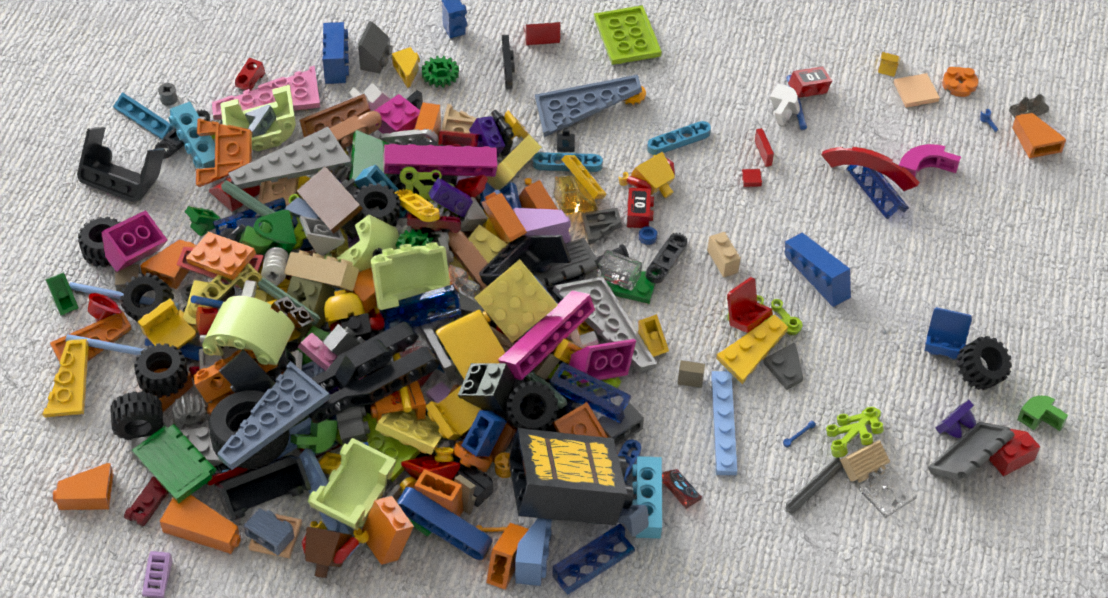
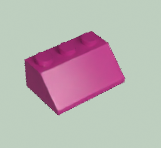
(132, 240)
(604, 360)

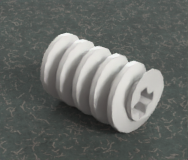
(274, 265)

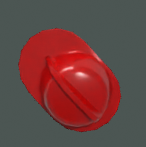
(102, 306)

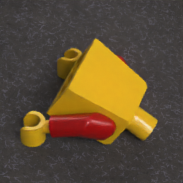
(653, 175)

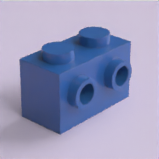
(454, 18)

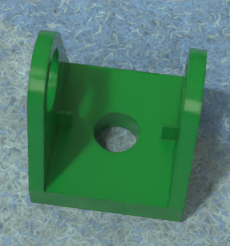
(282, 230)

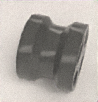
(167, 94)

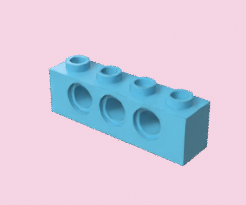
(193, 142)
(650, 469)

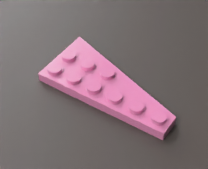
(303, 91)

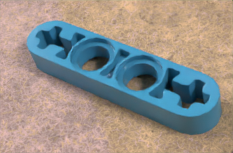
(698, 132)
(545, 156)

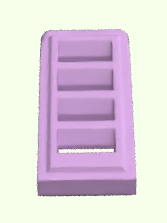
(161, 561)

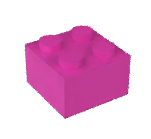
(397, 115)

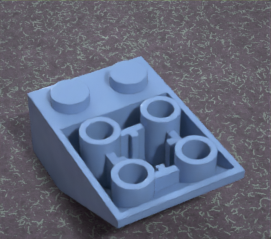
(533, 553)

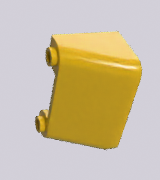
(470, 341)

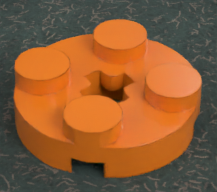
(956, 74)
(469, 459)

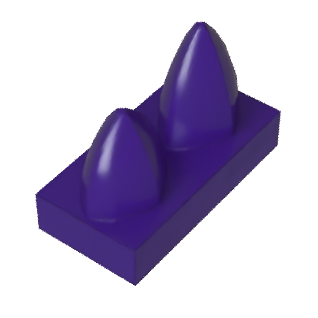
(951, 424)

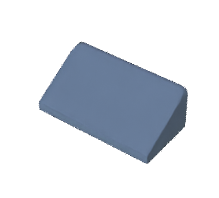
(301, 208)

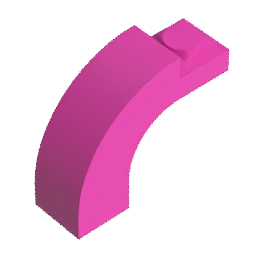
(929, 156)

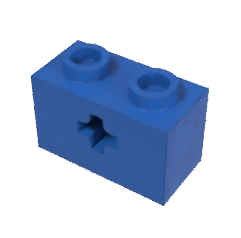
(484, 433)

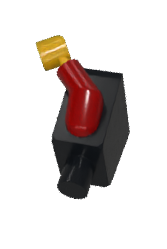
(363, 325)

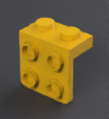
(166, 326)
(452, 415)

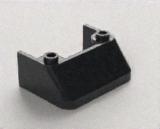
(98, 171)
(534, 251)
(246, 374)
(261, 485)

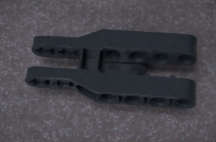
(366, 358)

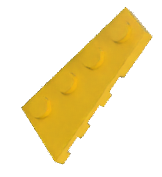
(746, 353)
(70, 381)

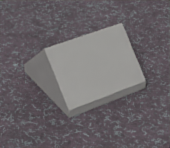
(320, 235)

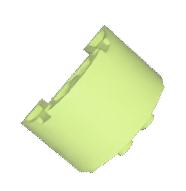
(279, 130)
(372, 235)
(408, 272)
(249, 325)
(354, 484)

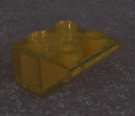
(572, 196)

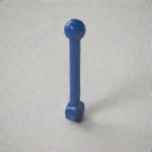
(787, 442)

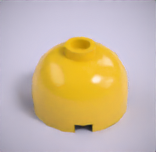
(343, 306)

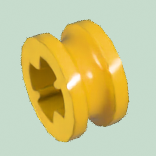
(443, 454)

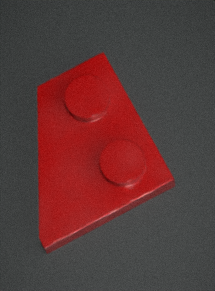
(473, 185)

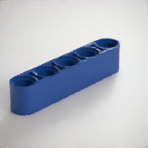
(444, 523)

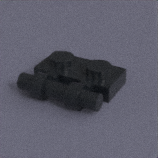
(505, 131)

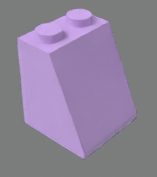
(544, 222)

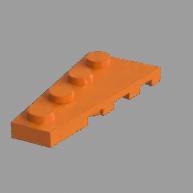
(106, 330)

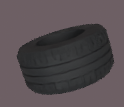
(228, 417)

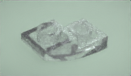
(462, 284)

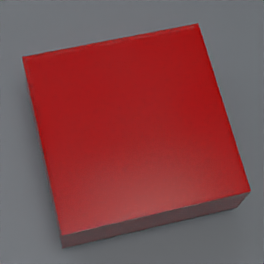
(751, 178)

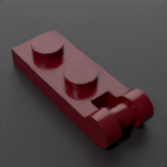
(443, 222)
(146, 502)

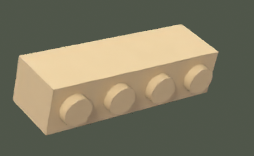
(326, 271)

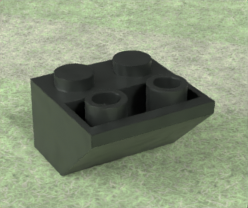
(487, 385)

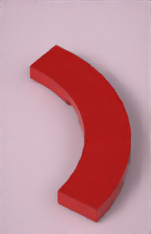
(873, 160)

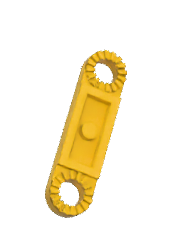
(418, 206)

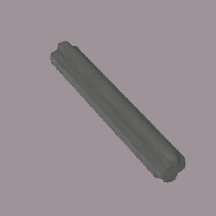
(814, 485)

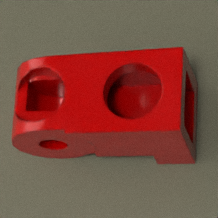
(249, 74)

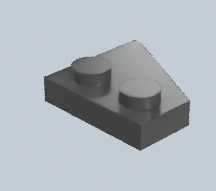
(600, 223)
(785, 366)

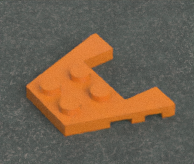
(232, 150)

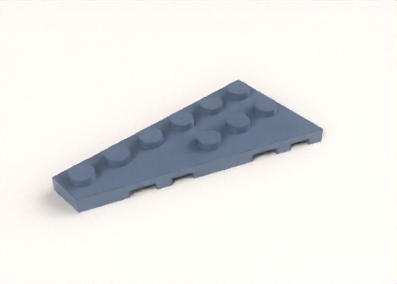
(570, 105)
(278, 410)

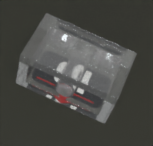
(619, 269)

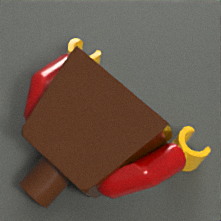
(329, 547)

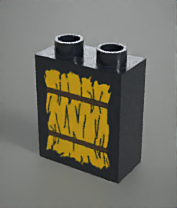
(568, 477)

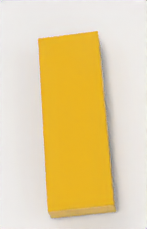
(584, 176)

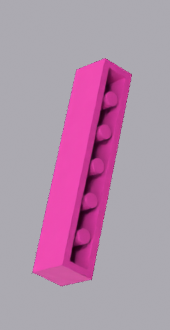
(446, 159)
(548, 334)

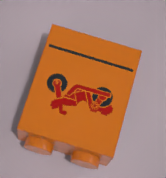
(394, 403)

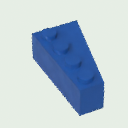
(334, 53)
(820, 268)

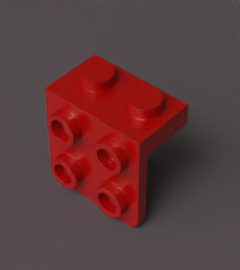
(743, 307)

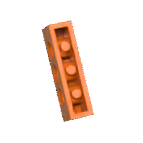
(213, 388)

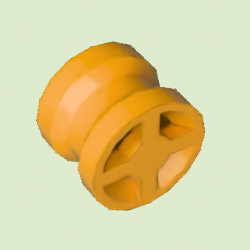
(500, 461)

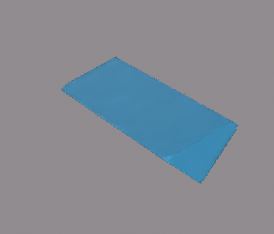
(143, 116)

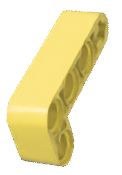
(514, 162)
(221, 290)

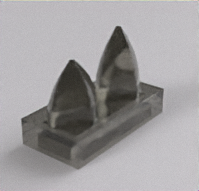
(1035, 105)

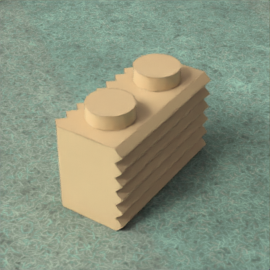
(724, 254)
(865, 461)

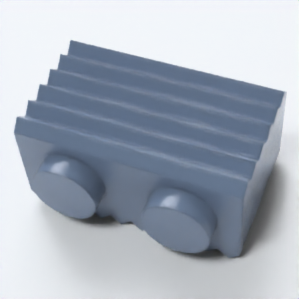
(269, 531)

